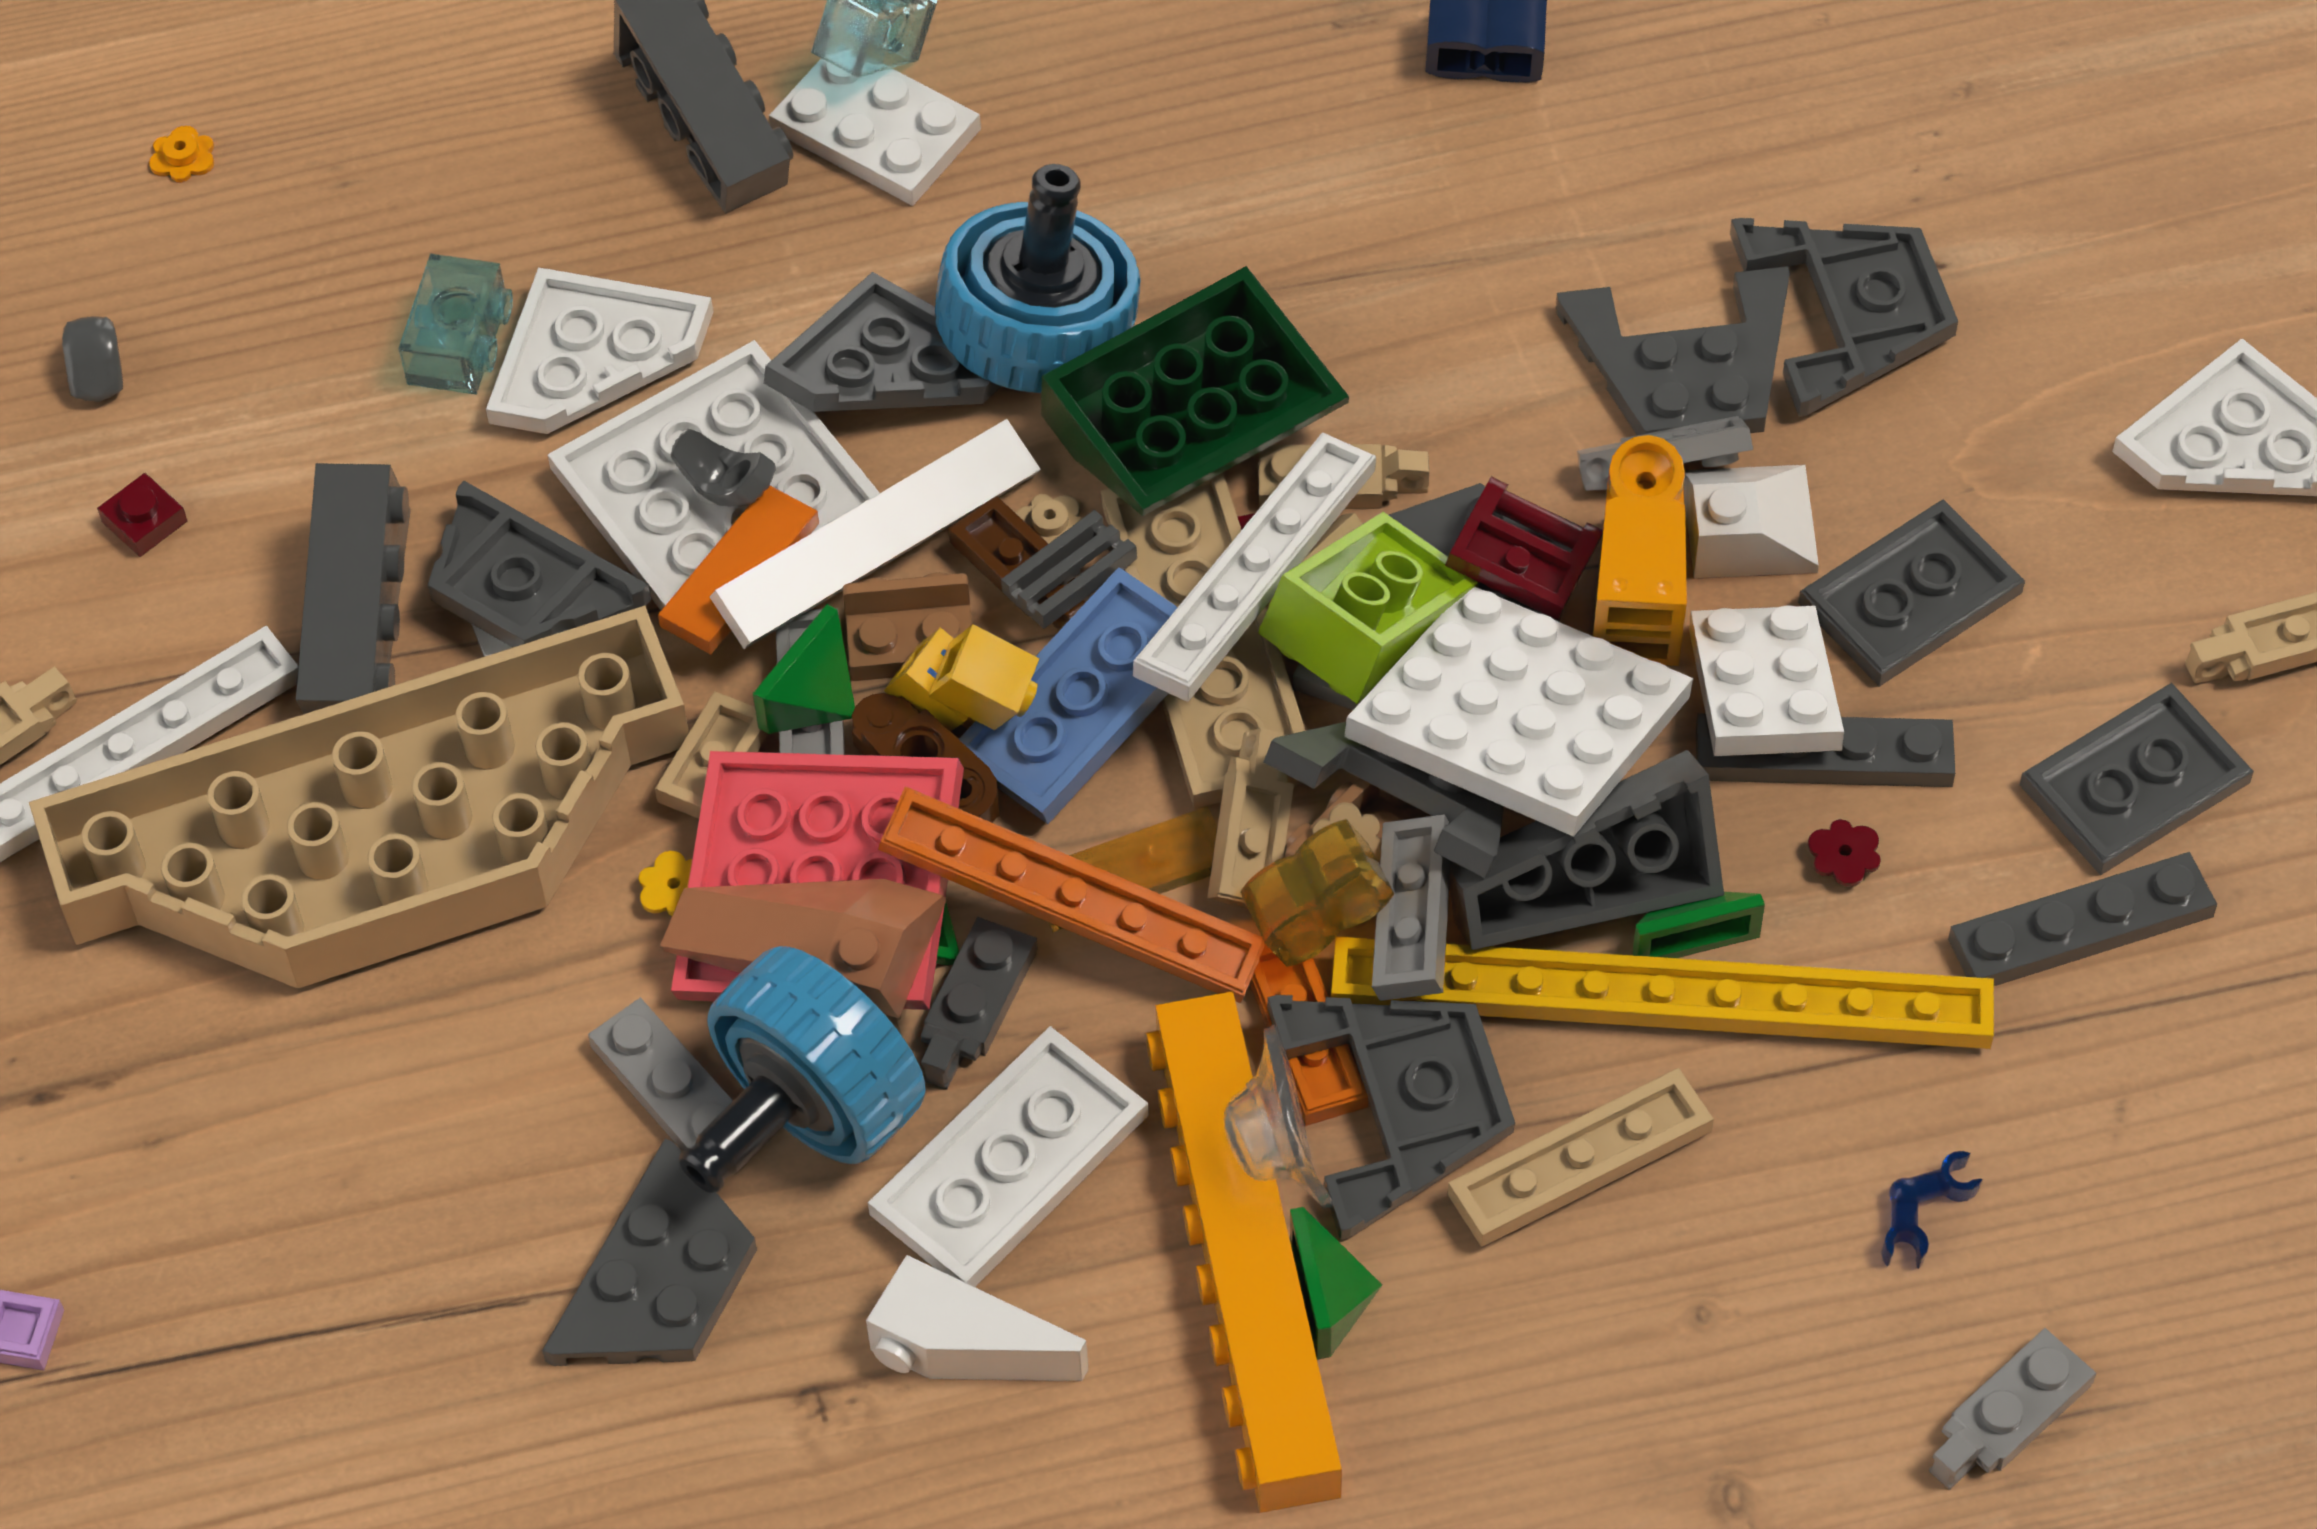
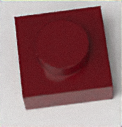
(142, 514)

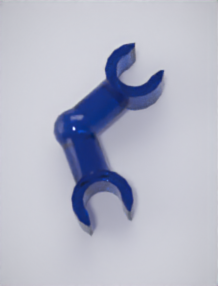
(1908, 1192)

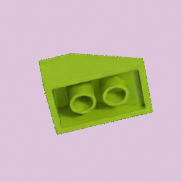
(1361, 604)

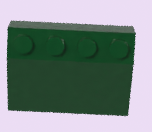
(1188, 393)

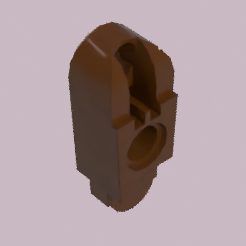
(895, 728)

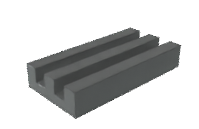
(1062, 562)

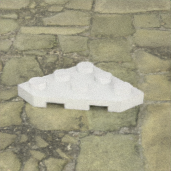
(589, 345)
(2229, 430)

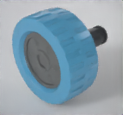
(808, 1062)

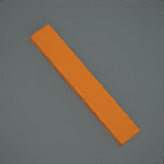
(1072, 894)

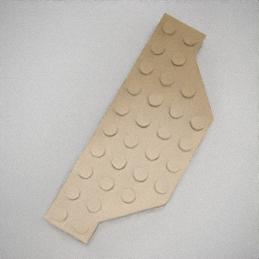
(374, 814)

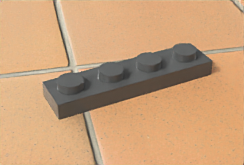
(1871, 754)
(2083, 920)

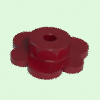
(1842, 839)

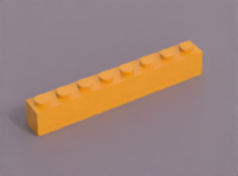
(1248, 1262)

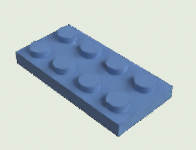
(1082, 699)

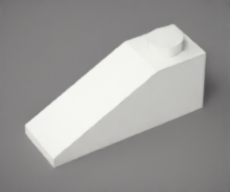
(961, 1332)

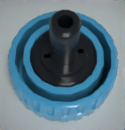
(1034, 285)

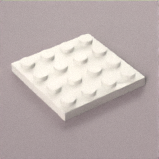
(650, 509)
(1519, 709)

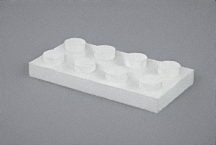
(1008, 1159)

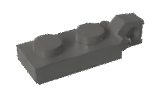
(975, 998)

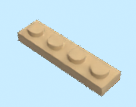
(1580, 1157)

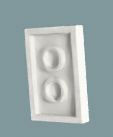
(877, 126)
(1765, 681)

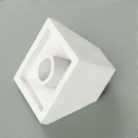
(1750, 521)

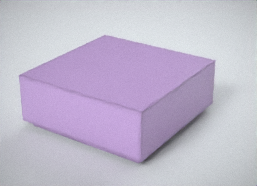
(28, 1328)

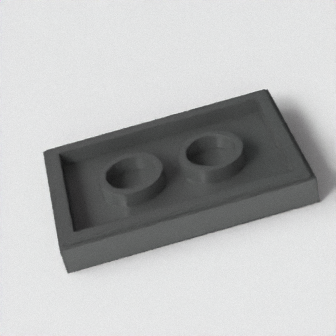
(1911, 592)
(2136, 778)

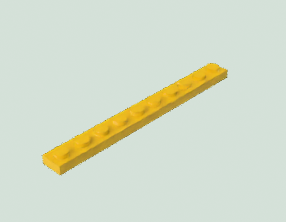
(1696, 994)

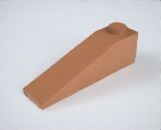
(859, 927)

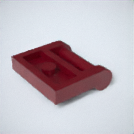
(1517, 560)

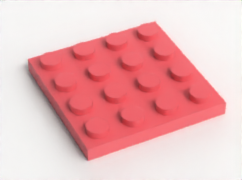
(808, 822)

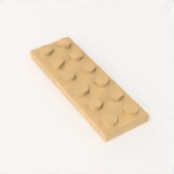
(1251, 682)

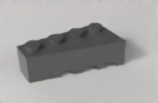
(702, 97)
(352, 583)
(1635, 855)

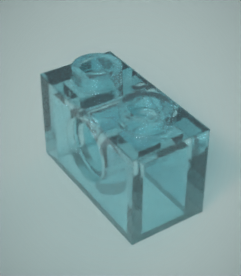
(872, 33)
(455, 324)

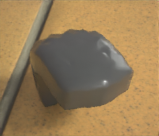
(92, 358)
(721, 473)

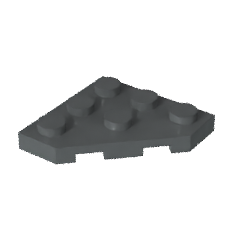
(874, 353)

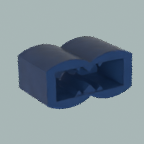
(1486, 39)

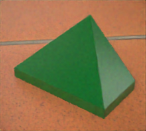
(809, 681)
(1699, 926)
(1331, 1282)

